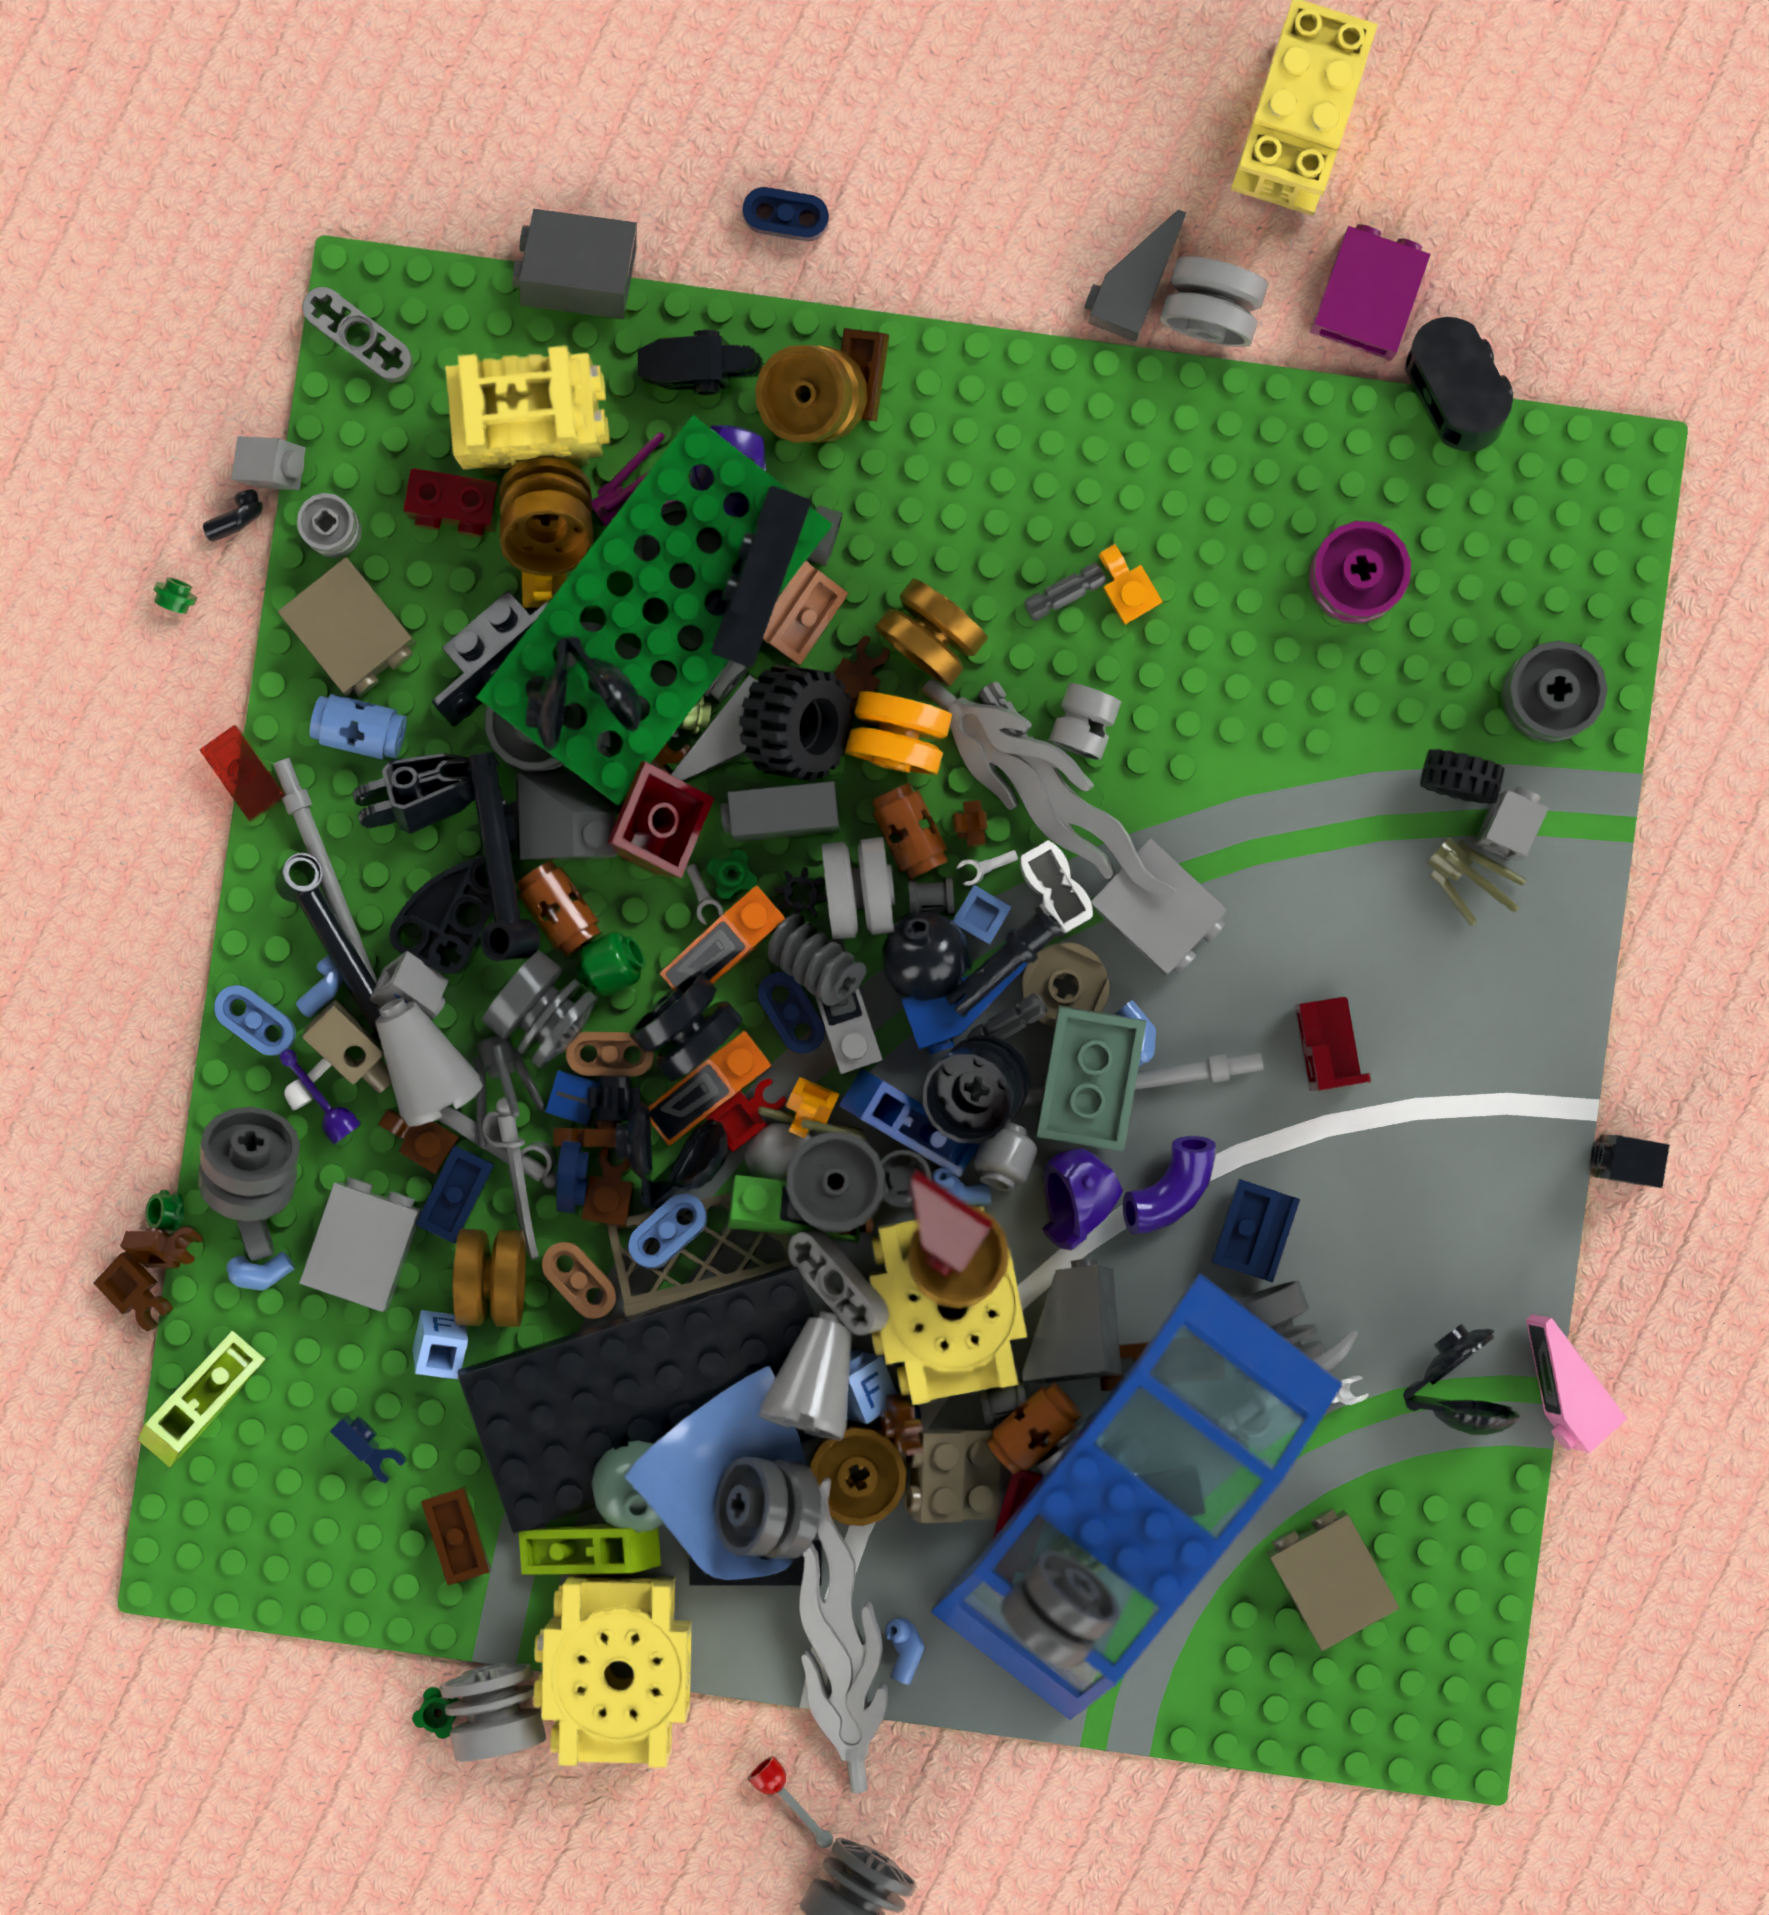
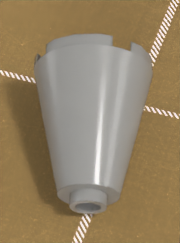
(423, 1064)
(813, 1381)

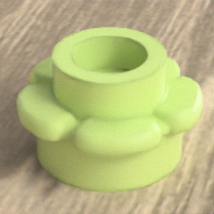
(698, 717)

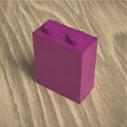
(1370, 291)

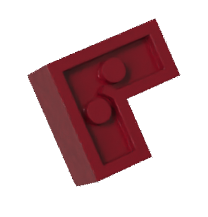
(1329, 1044)

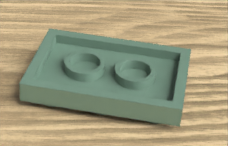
(1091, 1078)

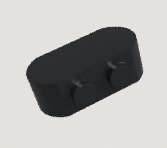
(1459, 383)

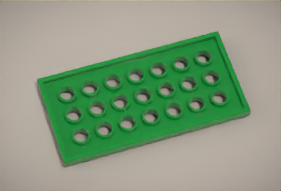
(588, 587)

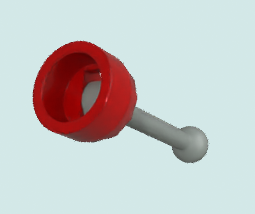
(770, 1779)

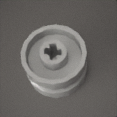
(1214, 301)
(858, 888)

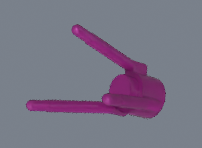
(612, 496)

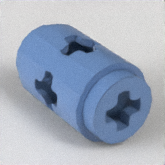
(335, 727)

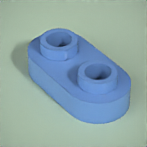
(255, 1021)
(665, 1228)

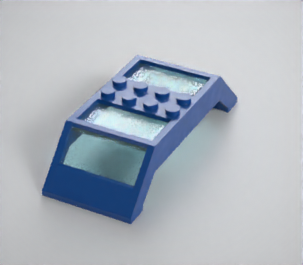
(1152, 1487)

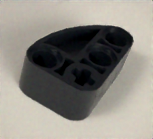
(437, 913)

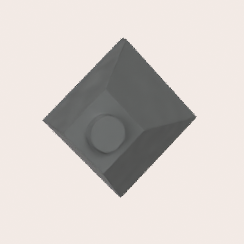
(562, 818)

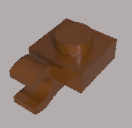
(971, 824)
(424, 1144)
(159, 1249)

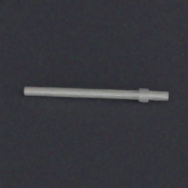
(298, 803)
(1216, 1068)

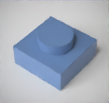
(981, 914)

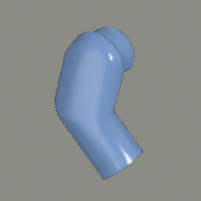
(323, 991)
(1148, 1048)
(256, 1276)
(908, 1646)

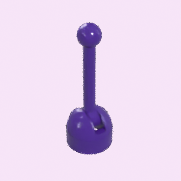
(337, 1121)

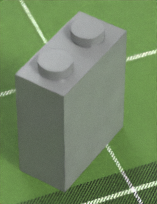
(1157, 924)
(361, 1244)

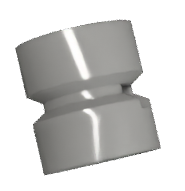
(329, 525)
(1085, 721)

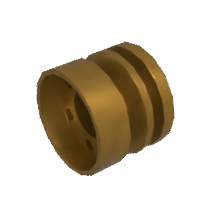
(545, 516)

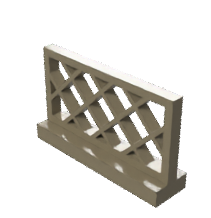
(658, 1297)

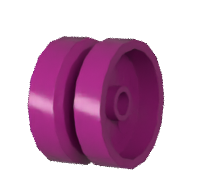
(1371, 549)

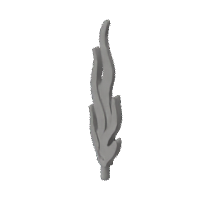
(1031, 767)
(847, 1659)

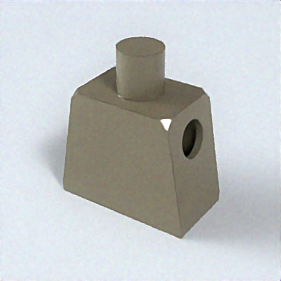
(336, 1031)

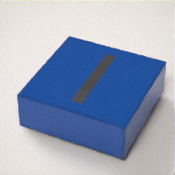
(570, 1097)

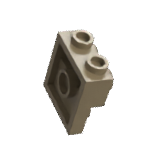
(953, 1477)

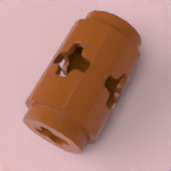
(900, 814)
(549, 889)
(1048, 1412)

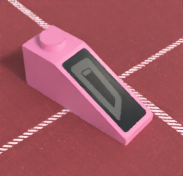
(1569, 1390)

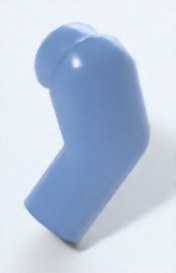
(971, 1195)

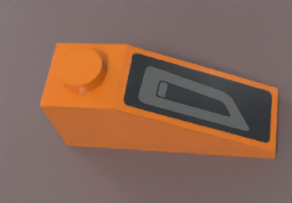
(727, 940)
(708, 1087)

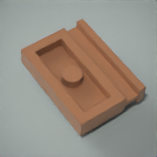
(803, 613)

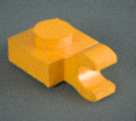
(1130, 591)
(810, 1103)

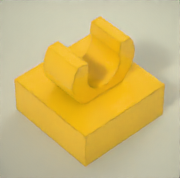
(539, 589)

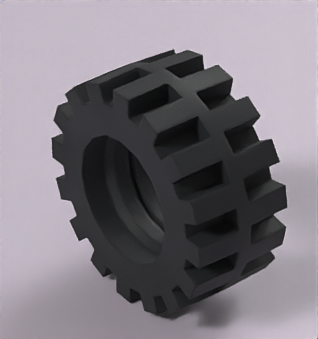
(1462, 776)

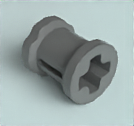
(932, 897)
(1002, 1401)

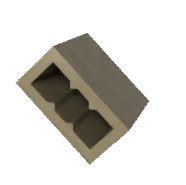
(348, 629)
(1331, 1578)

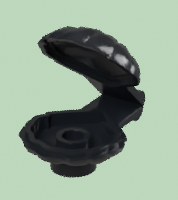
(547, 707)
(694, 1167)
(1467, 1416)

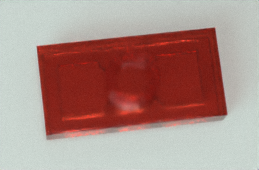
(242, 773)

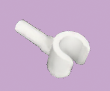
(987, 865)
(296, 1092)
(1344, 1394)

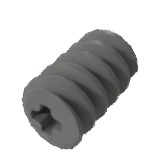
(815, 960)

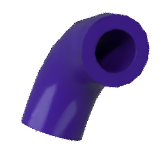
(1176, 1191)

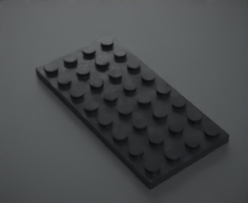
(570, 1400)

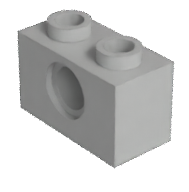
(1512, 824)

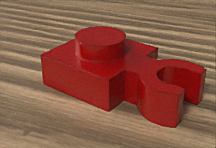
(742, 1116)

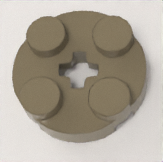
(1058, 961)

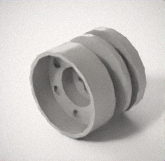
(493, 1712)

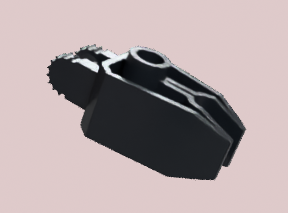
(696, 363)
(416, 792)

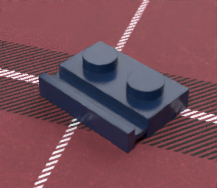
(1255, 1230)

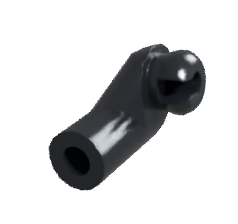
(234, 521)

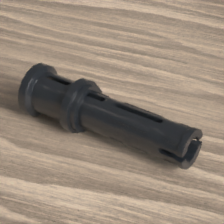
(1020, 947)

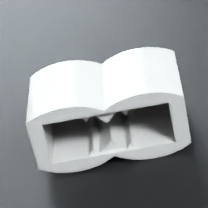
(1048, 875)

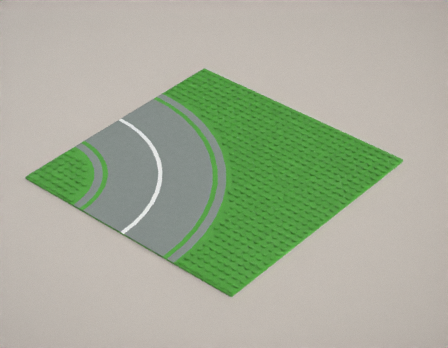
(1244, 744)

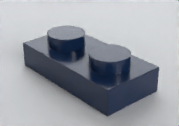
(455, 1194)

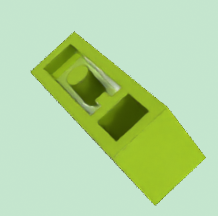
(200, 1399)
(587, 1550)

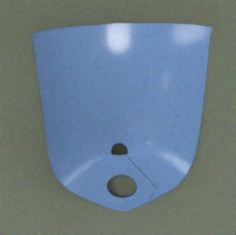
(685, 1467)

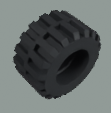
(796, 722)

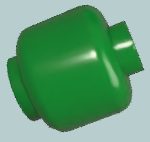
(610, 963)

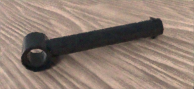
(329, 931)
(508, 935)

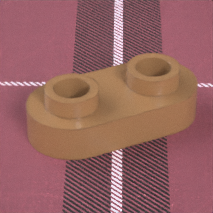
(610, 1055)
(577, 1282)

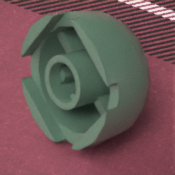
(616, 1497)

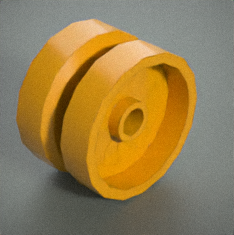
(897, 740)

